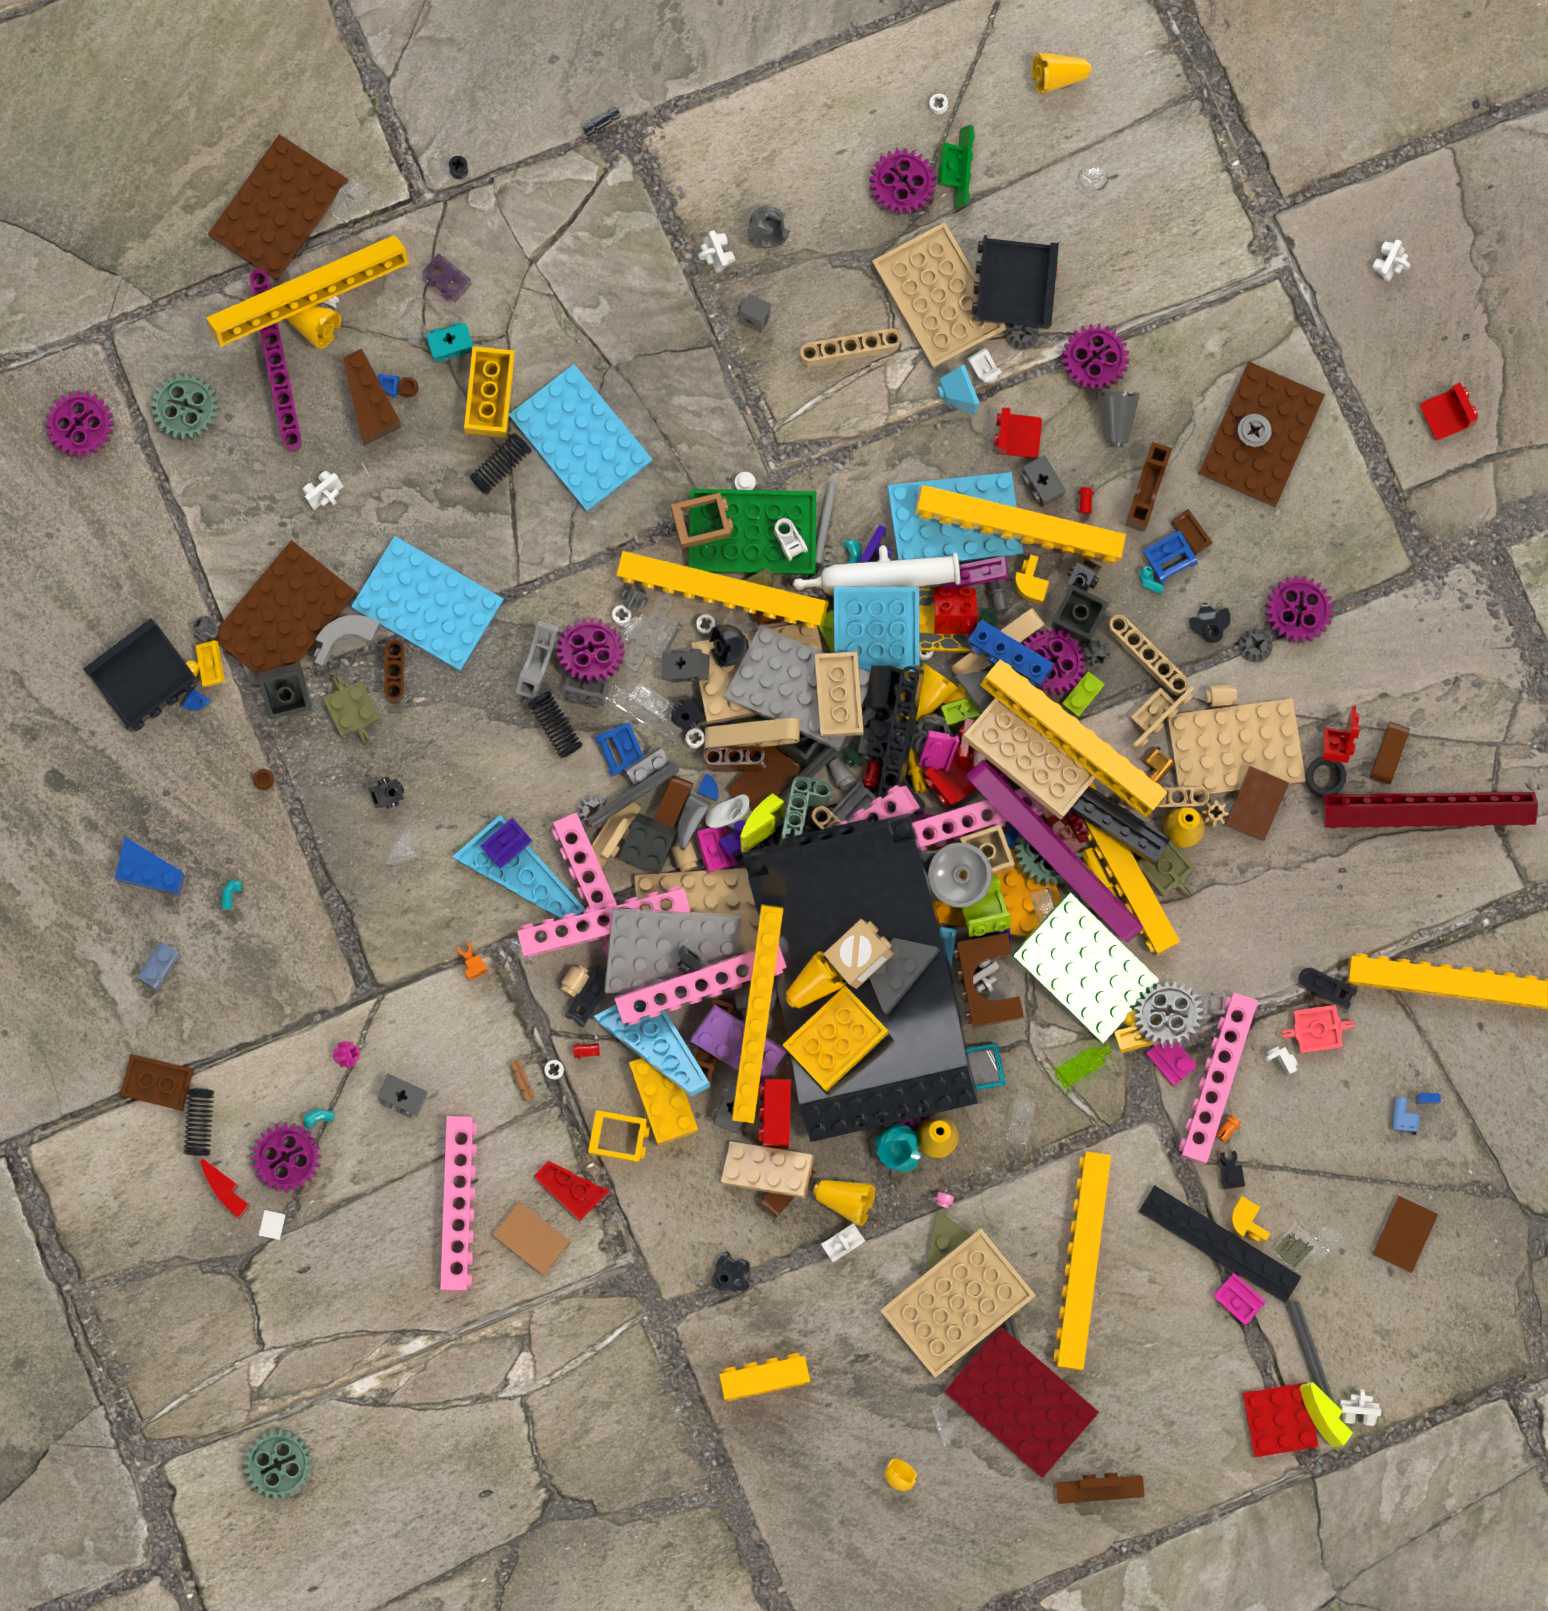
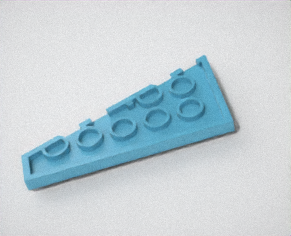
(523, 875)
(659, 1045)

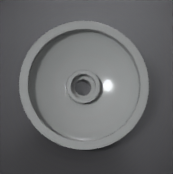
(946, 875)

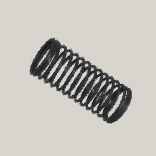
(481, 483)
(571, 746)
(203, 1093)

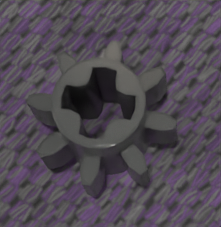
(634, 598)
(205, 628)
(1097, 653)

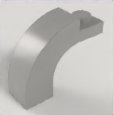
(344, 628)
(538, 660)

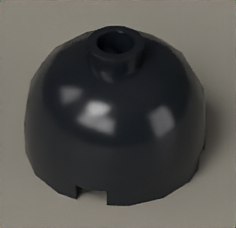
(728, 645)

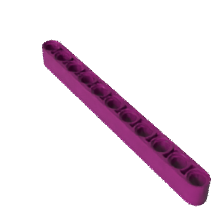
(1055, 851)

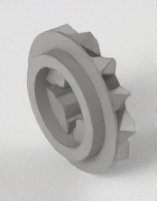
(1256, 421)
(583, 811)

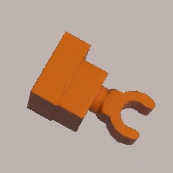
(475, 965)

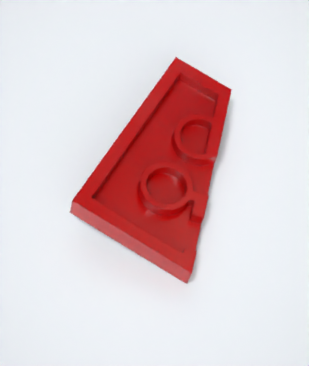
(571, 1191)

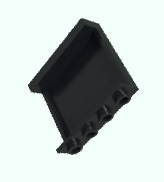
(1015, 283)
(141, 675)

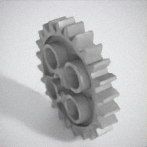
(1164, 1031)

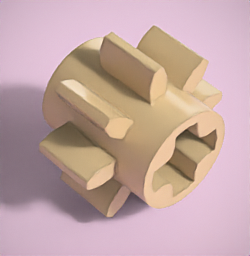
(1210, 817)

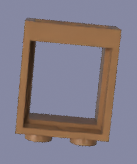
(686, 542)

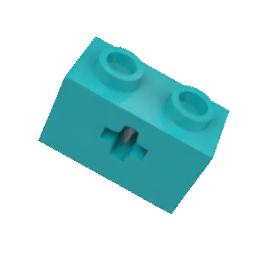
(442, 350)

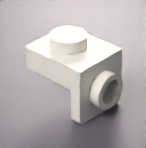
(984, 366)
(1287, 1061)

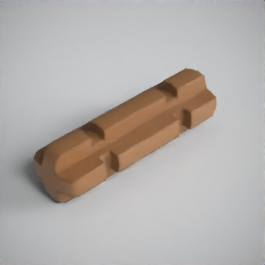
(522, 1080)

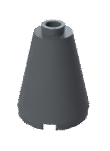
(1117, 415)

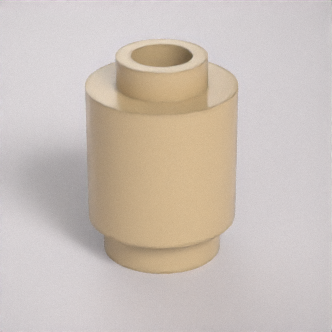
(1221, 695)
(685, 859)
(574, 980)

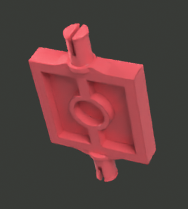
(1318, 1029)

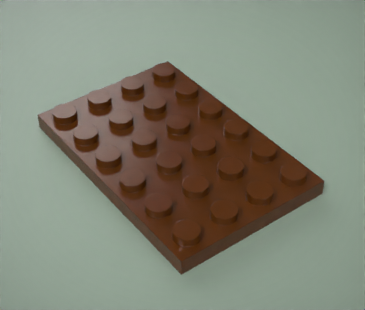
(278, 207)
(1266, 468)
(284, 612)

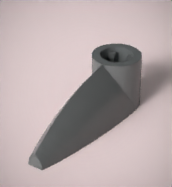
(691, 818)

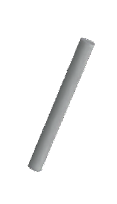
(825, 521)

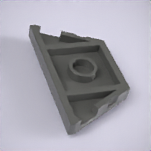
(974, 692)
(900, 971)

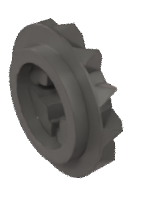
(1027, 341)
(1253, 654)

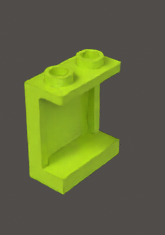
(989, 913)

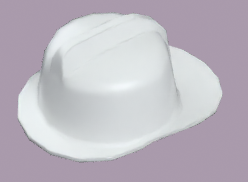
(729, 812)

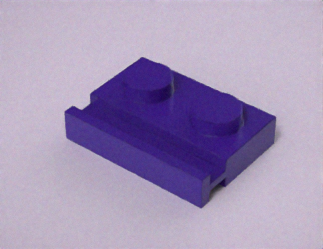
(506, 843)

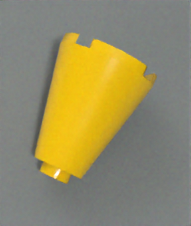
(1058, 71)
(317, 324)
(934, 691)
(1184, 826)
(814, 982)
(934, 1144)
(846, 1198)

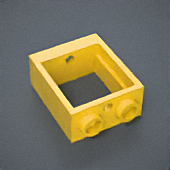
(596, 1133)

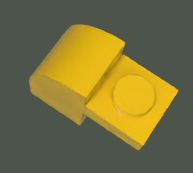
(1030, 587)
(1242, 1218)

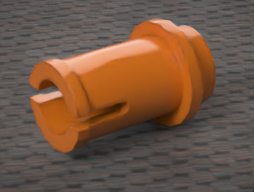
(1228, 1128)

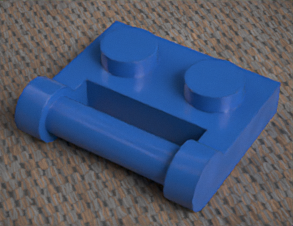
(1167, 550)
(626, 745)

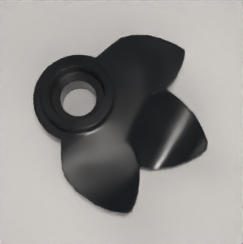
(1210, 620)
(733, 1271)

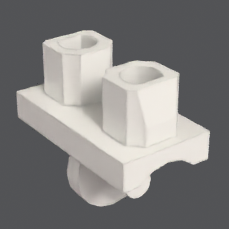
(713, 251)
(1395, 261)
(323, 492)
(987, 968)
(843, 1242)
(1360, 1405)

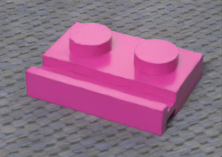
(938, 750)
(712, 855)
(1172, 1062)
(1239, 1299)

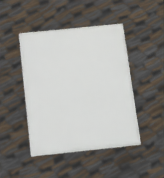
(272, 1224)

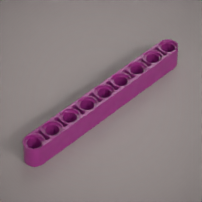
(278, 370)

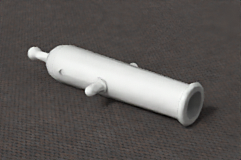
(886, 573)

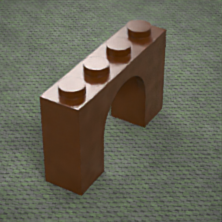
(981, 1010)

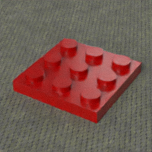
(1279, 1421)

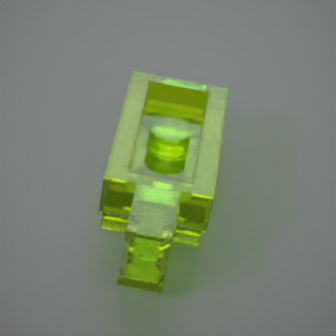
(1081, 1065)

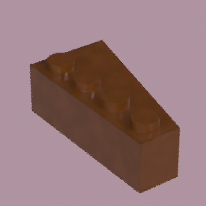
(370, 401)

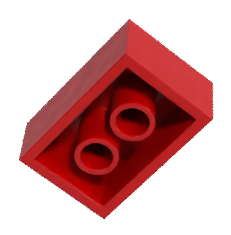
(775, 1113)

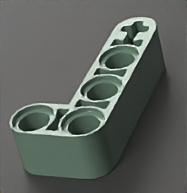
(808, 797)

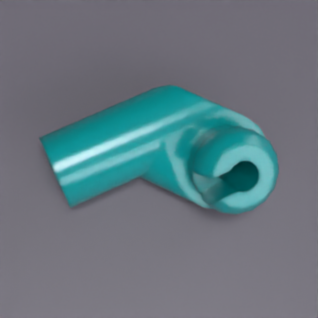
(854, 550)
(1148, 580)
(227, 893)
(316, 1115)

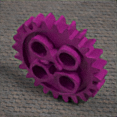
(917, 171)
(1107, 371)
(65, 412)
(1280, 606)
(586, 633)
(1067, 655)
(296, 1174)

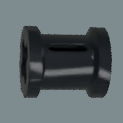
(462, 172)

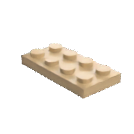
(838, 694)
(767, 1169)

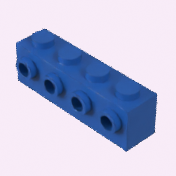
(999, 646)

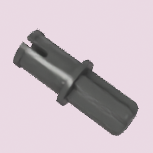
(998, 597)

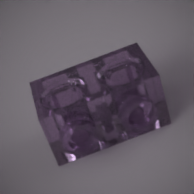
(449, 275)

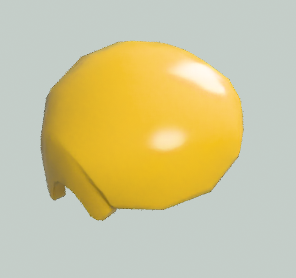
(900, 1475)

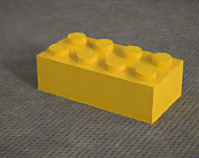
(489, 392)
(663, 1103)
(764, 1378)

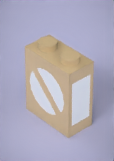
(859, 953)

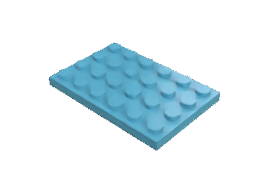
(580, 438)
(931, 539)
(427, 603)

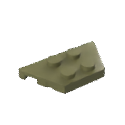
(945, 1238)

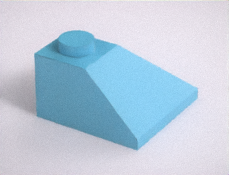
(959, 391)

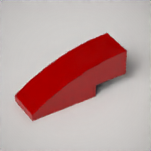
(224, 1189)

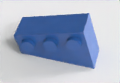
(147, 870)

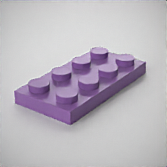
(722, 1037)

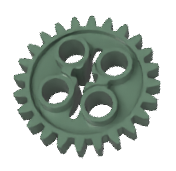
(191, 389)
(1035, 870)
(270, 1446)

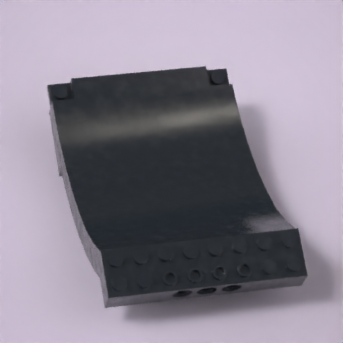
(825, 887)

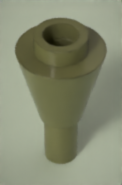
(763, 578)

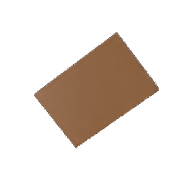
(531, 1238)

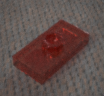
(1065, 832)

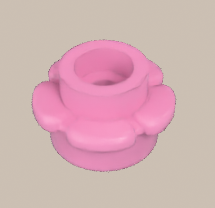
(944, 1199)

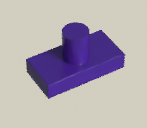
(874, 544)
(732, 843)

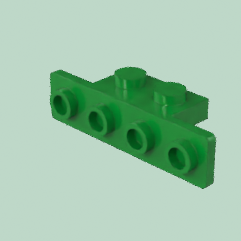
(956, 166)

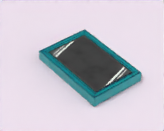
(986, 1066)

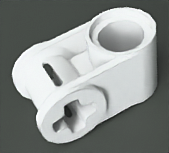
(790, 543)

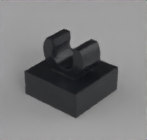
(688, 959)

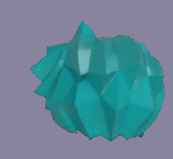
(898, 1148)

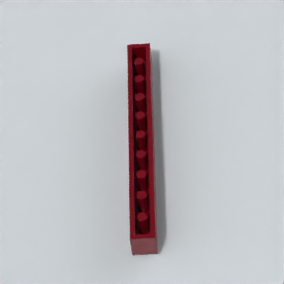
(1429, 809)

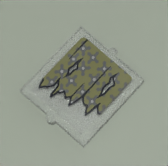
(1296, 1246)

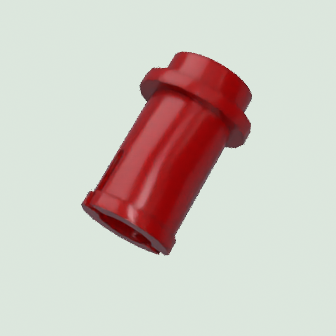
(1085, 500)
(870, 780)
(586, 1050)

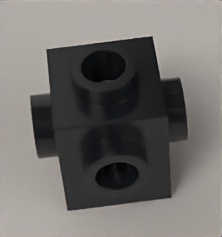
(1084, 574)
(692, 708)
(386, 793)

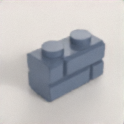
(159, 966)

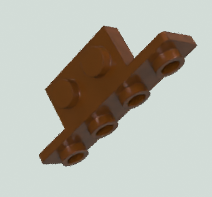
(1100, 1489)

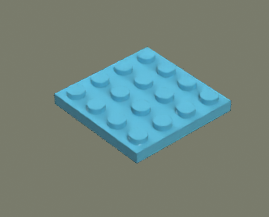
(878, 625)

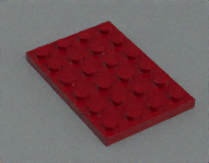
(1021, 1401)

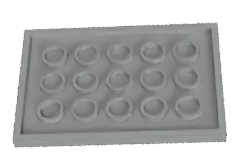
(781, 683)
(647, 945)

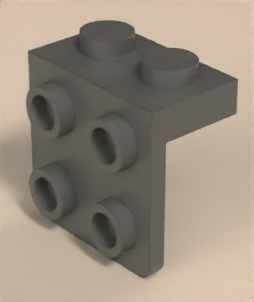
(591, 693)

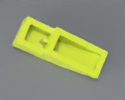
(762, 822)
(1325, 1415)

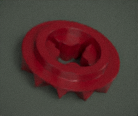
(1079, 826)

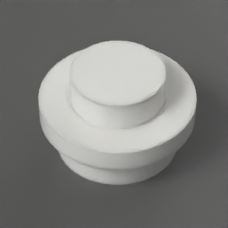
(745, 481)

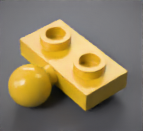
(208, 664)
(1130, 1037)

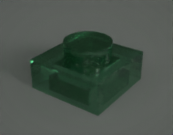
(851, 758)

